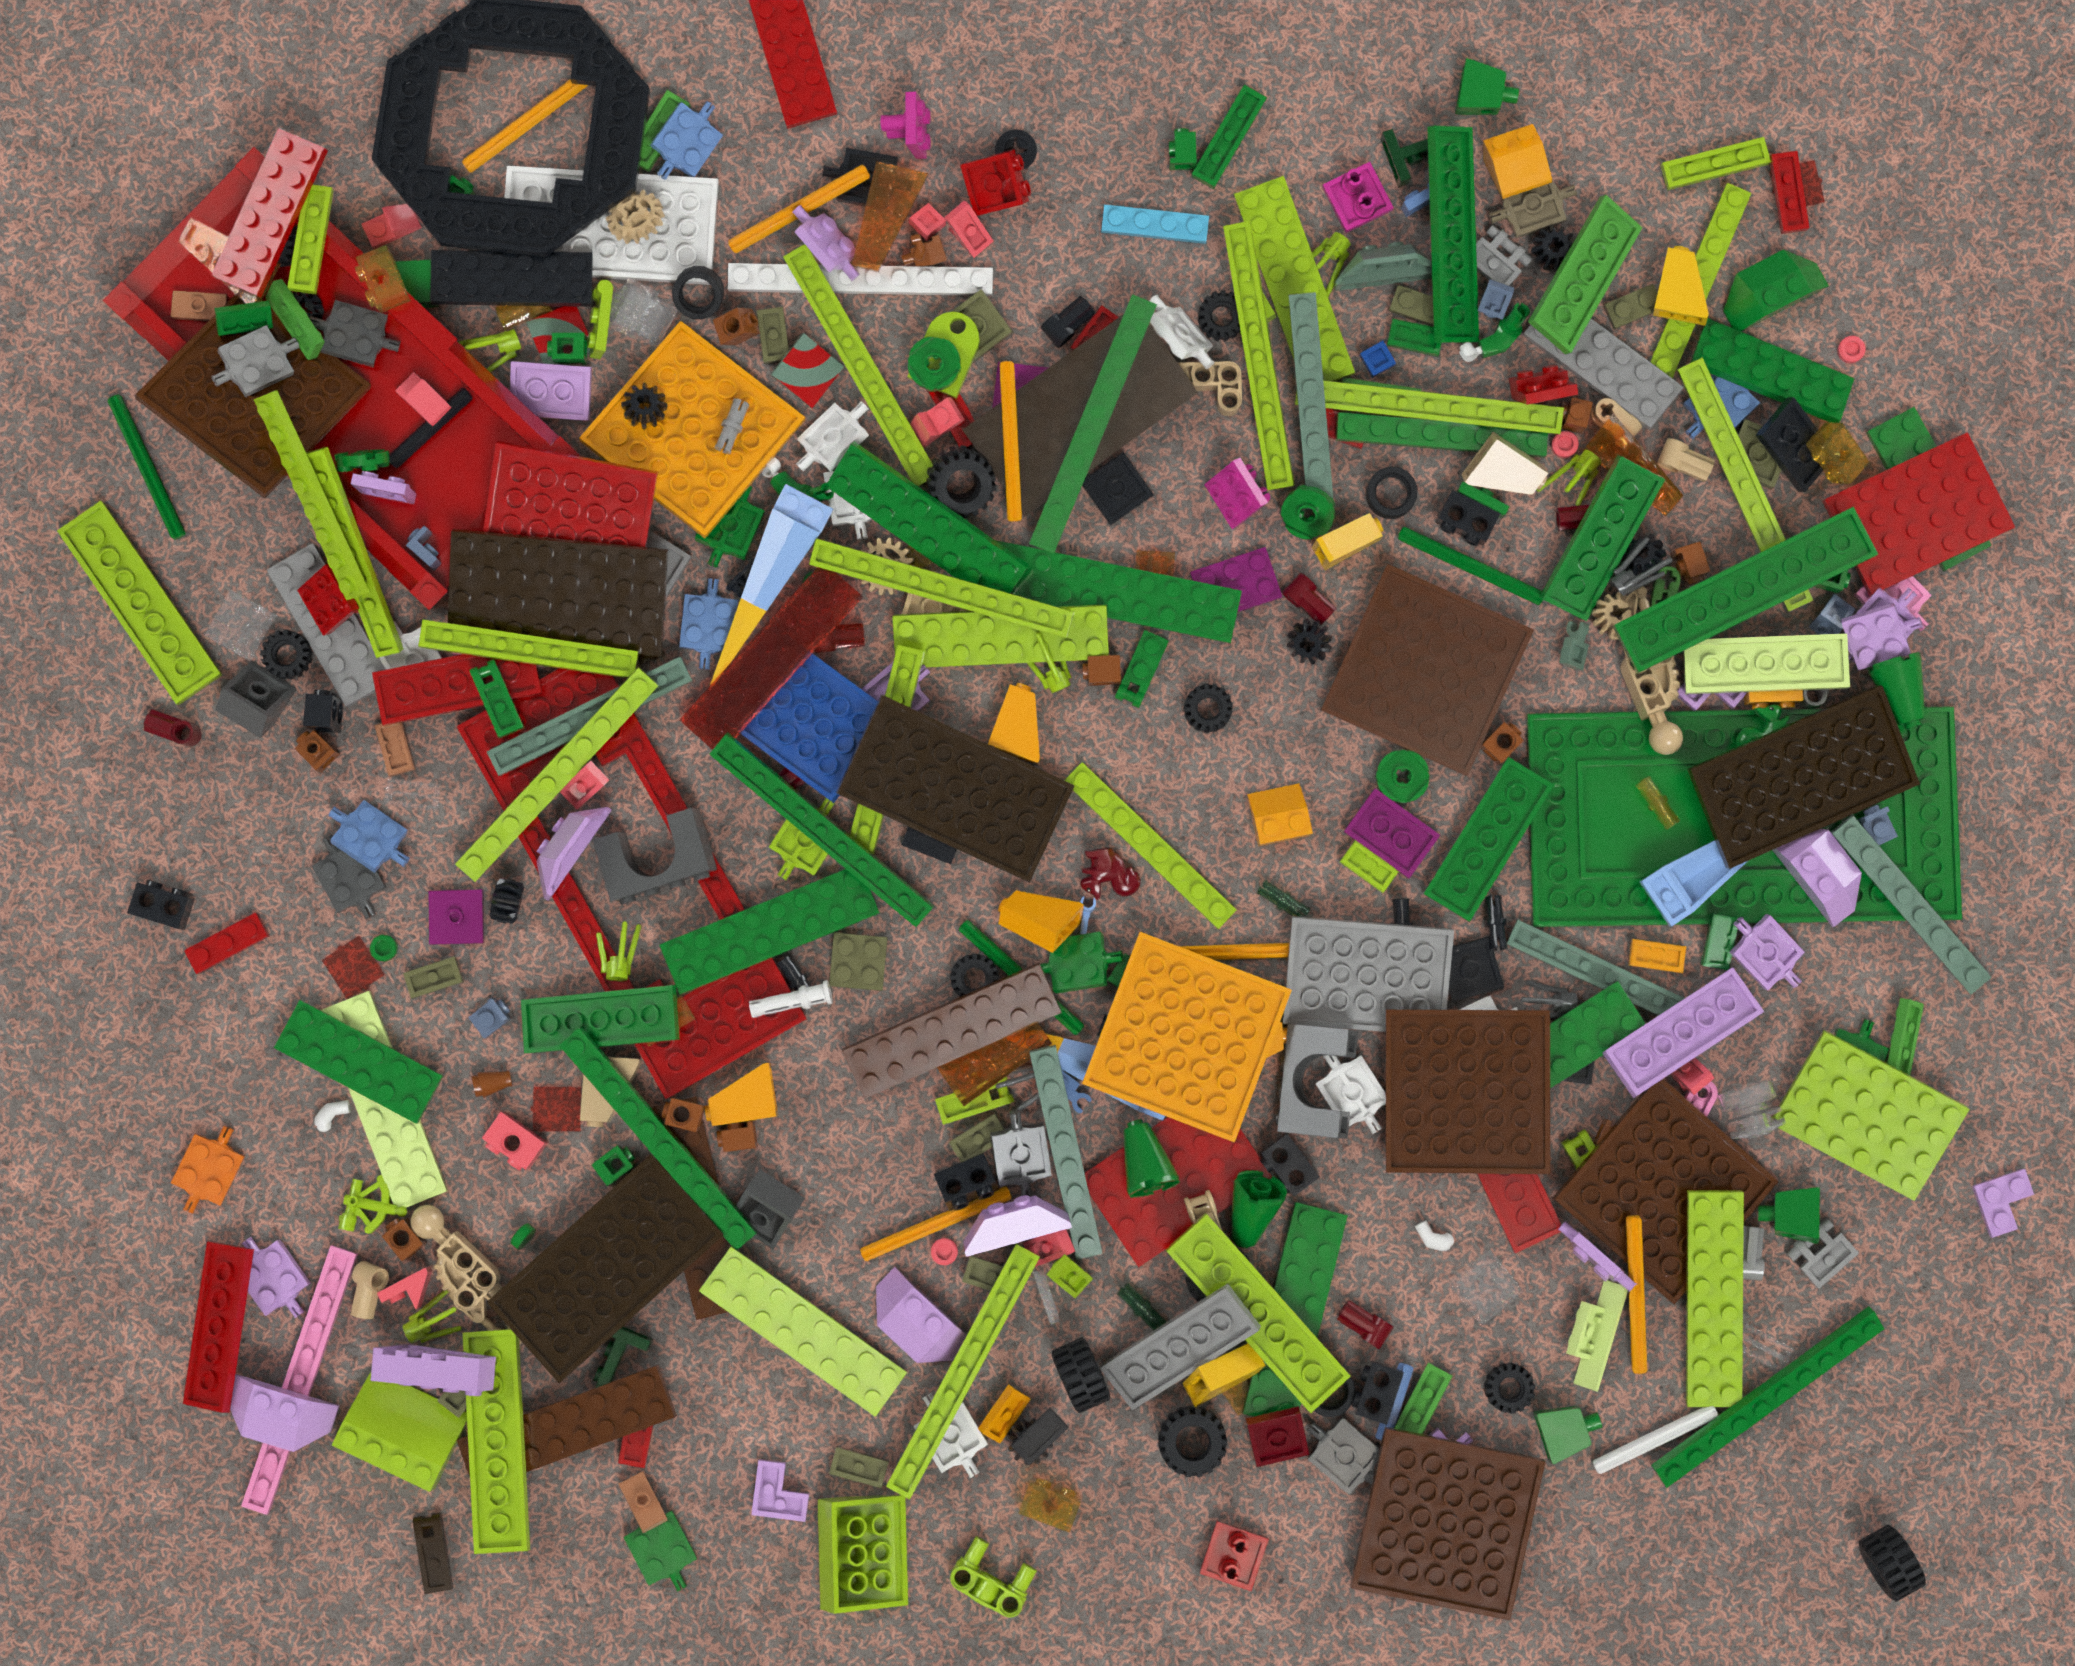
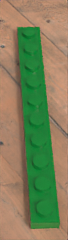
(1093, 423)
(821, 829)
(658, 1137)
(1767, 1397)

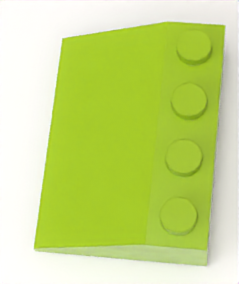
(401, 1432)
(862, 1553)

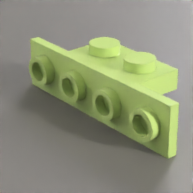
(1595, 1333)

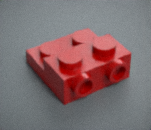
(996, 182)
(1541, 386)

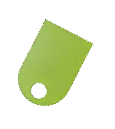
(965, 342)

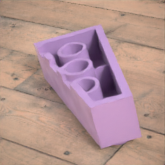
(433, 1368)

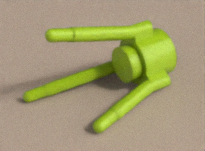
(1334, 248)
(506, 342)
(1585, 465)
(1056, 678)
(618, 967)
(418, 1327)

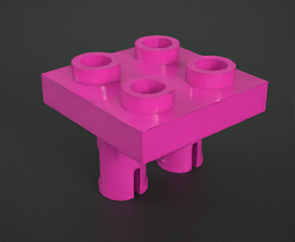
(910, 125)
(1357, 197)
(1237, 492)

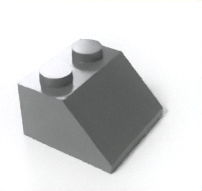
(254, 699)
(769, 1207)

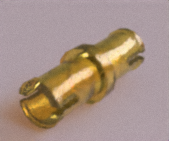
(1657, 802)

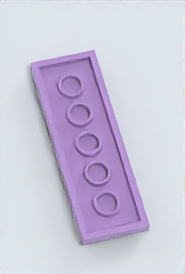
(1683, 1032)

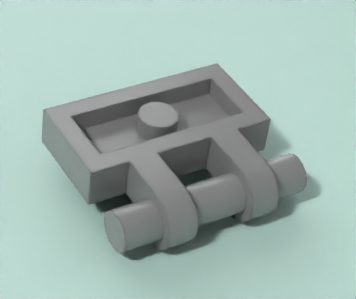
(1494, 264)
(1828, 1259)

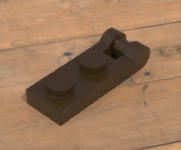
(432, 1554)

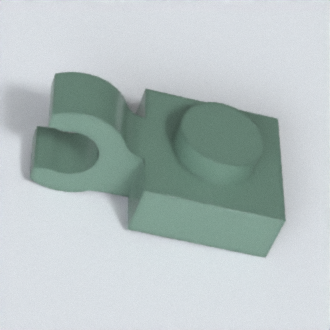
(1574, 649)

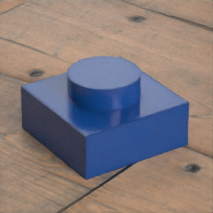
(1377, 359)

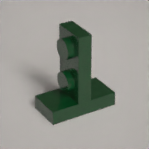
(1399, 156)
(615, 1352)

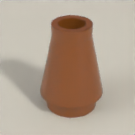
(490, 1082)

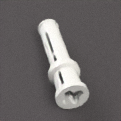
(803, 997)

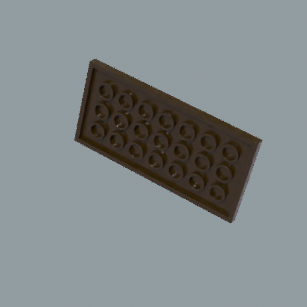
(1056, 399)
(559, 589)
(1803, 776)
(955, 788)
(605, 1268)

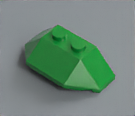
(1771, 288)

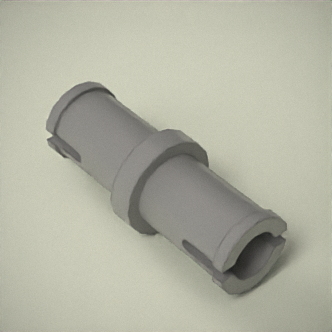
(732, 426)

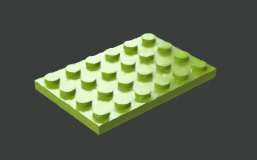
(1870, 1115)

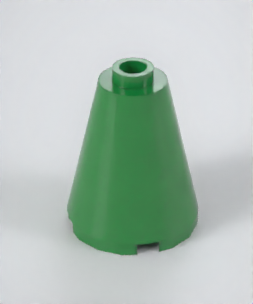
(1903, 687)
(1146, 1161)
(1254, 1206)

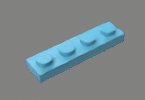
(1155, 224)

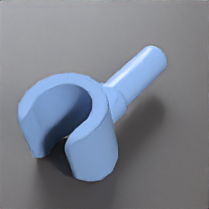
(1086, 915)

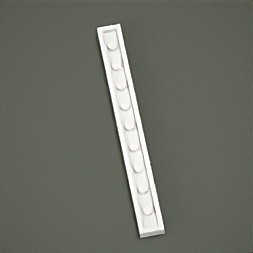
(889, 280)

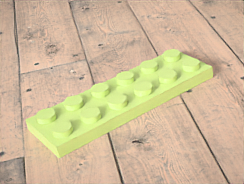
(1767, 664)

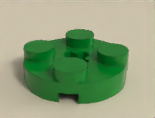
(933, 379)
(364, 459)
(1305, 498)
(1417, 776)

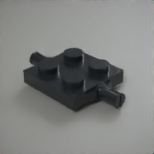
(853, 158)

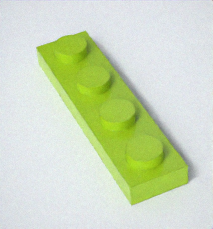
(1715, 163)
(310, 240)

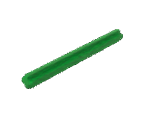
(146, 467)
(1470, 565)
(1010, 967)

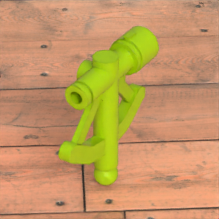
(355, 1201)

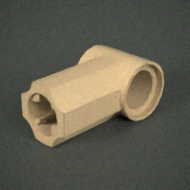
(1679, 458)
(369, 1281)

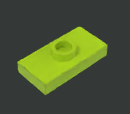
(1368, 866)

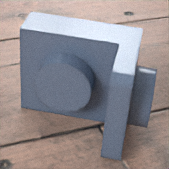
(1495, 299)
(426, 552)
(1830, 616)
(1878, 824)
(490, 1017)

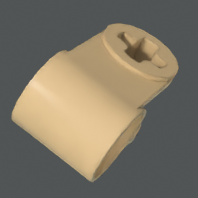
(1627, 419)
(1209, 1208)

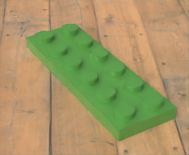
(1585, 274)

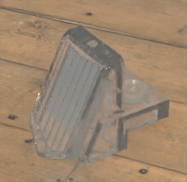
(640, 313)

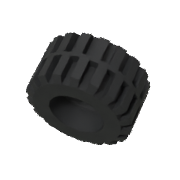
(962, 460)
(1080, 1375)
(1192, 1465)
(1892, 1563)

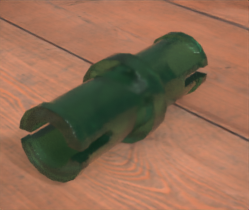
(1282, 899)
(1141, 1307)

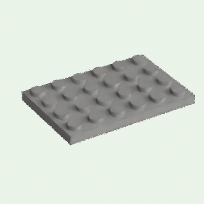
(1357, 969)

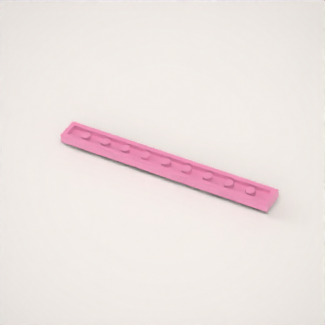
(303, 1369)

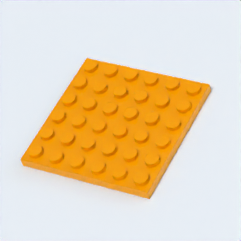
(699, 391)
(1186, 1036)

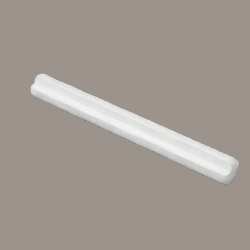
(1654, 1439)

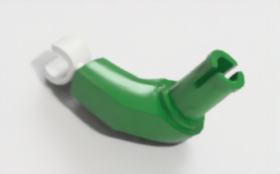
(1504, 336)
(780, 479)

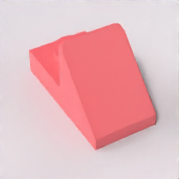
(390, 226)
(968, 229)
(423, 399)
(936, 422)
(584, 785)
(1692, 1076)
(1050, 1246)
(414, 1285)

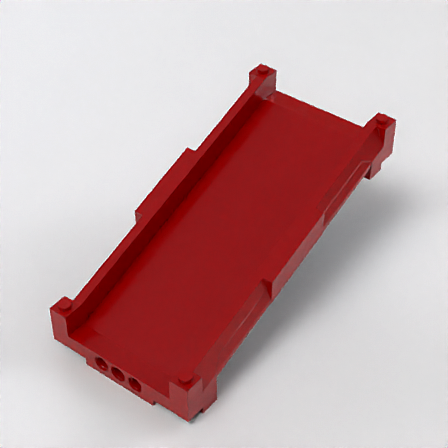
(446, 473)

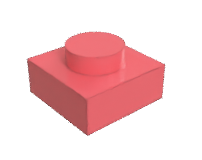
(927, 221)

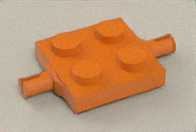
(208, 1169)

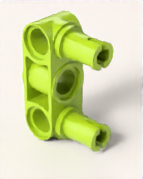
(987, 1588)

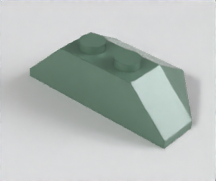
(1385, 266)

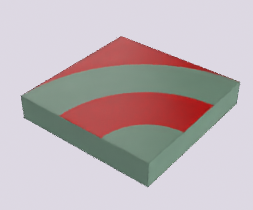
(561, 320)
(807, 370)

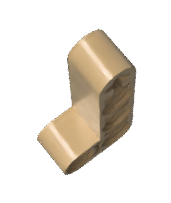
(1217, 383)

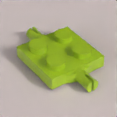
(798, 849)

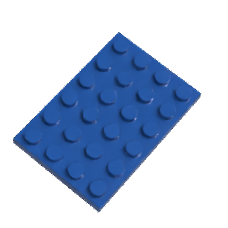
(813, 725)

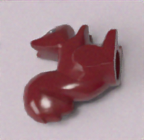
(1109, 867)

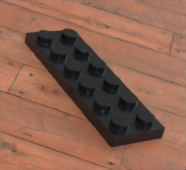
(511, 278)

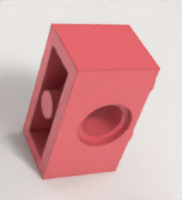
(530, 1143)

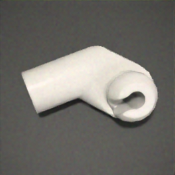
(328, 1112)
(1432, 1240)

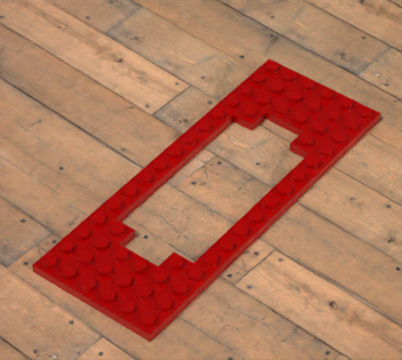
(721, 1008)

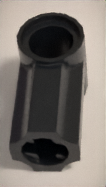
(1062, 325)

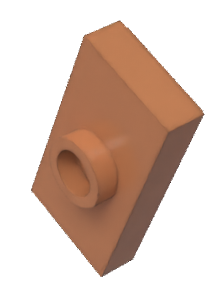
(196, 305)
(395, 749)
(642, 1502)

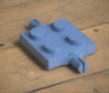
(686, 140)
(1736, 399)
(706, 622)
(369, 836)

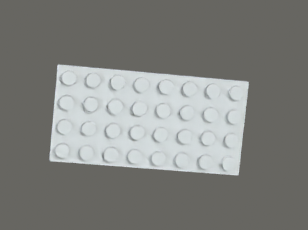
(681, 241)

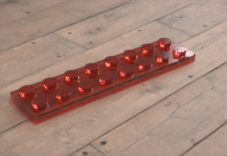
(771, 657)

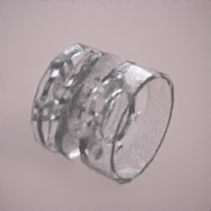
(1751, 1109)

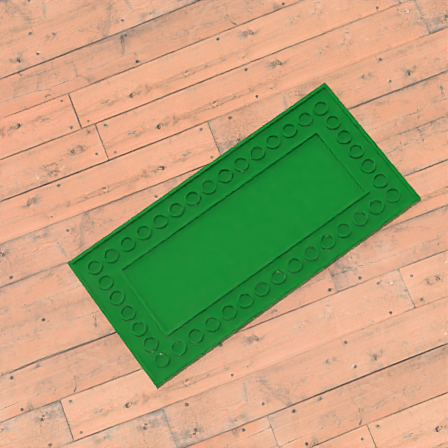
(1601, 838)

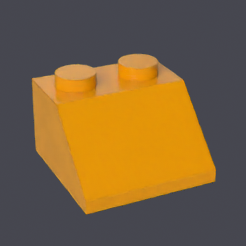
(1516, 161)
(1279, 814)

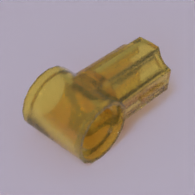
(515, 315)

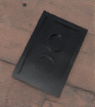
(1786, 441)

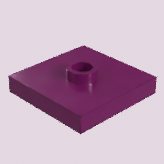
(456, 917)

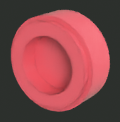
(1851, 349)
(1564, 444)
(944, 1251)

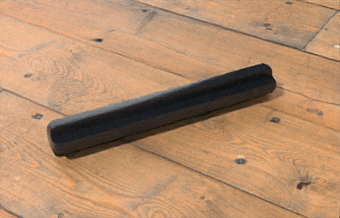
(426, 431)

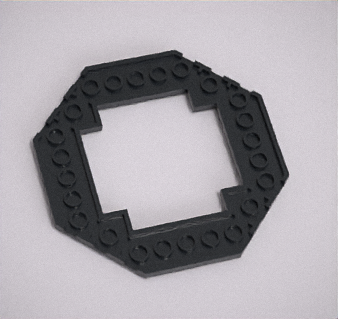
(498, 222)

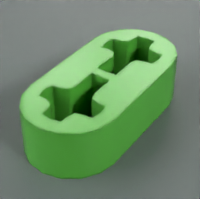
(1658, 585)

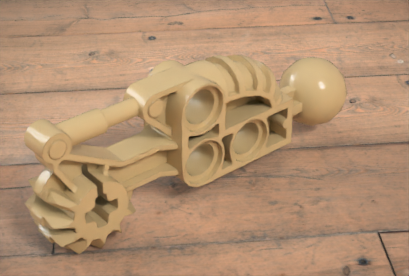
(1661, 678)
(456, 1277)

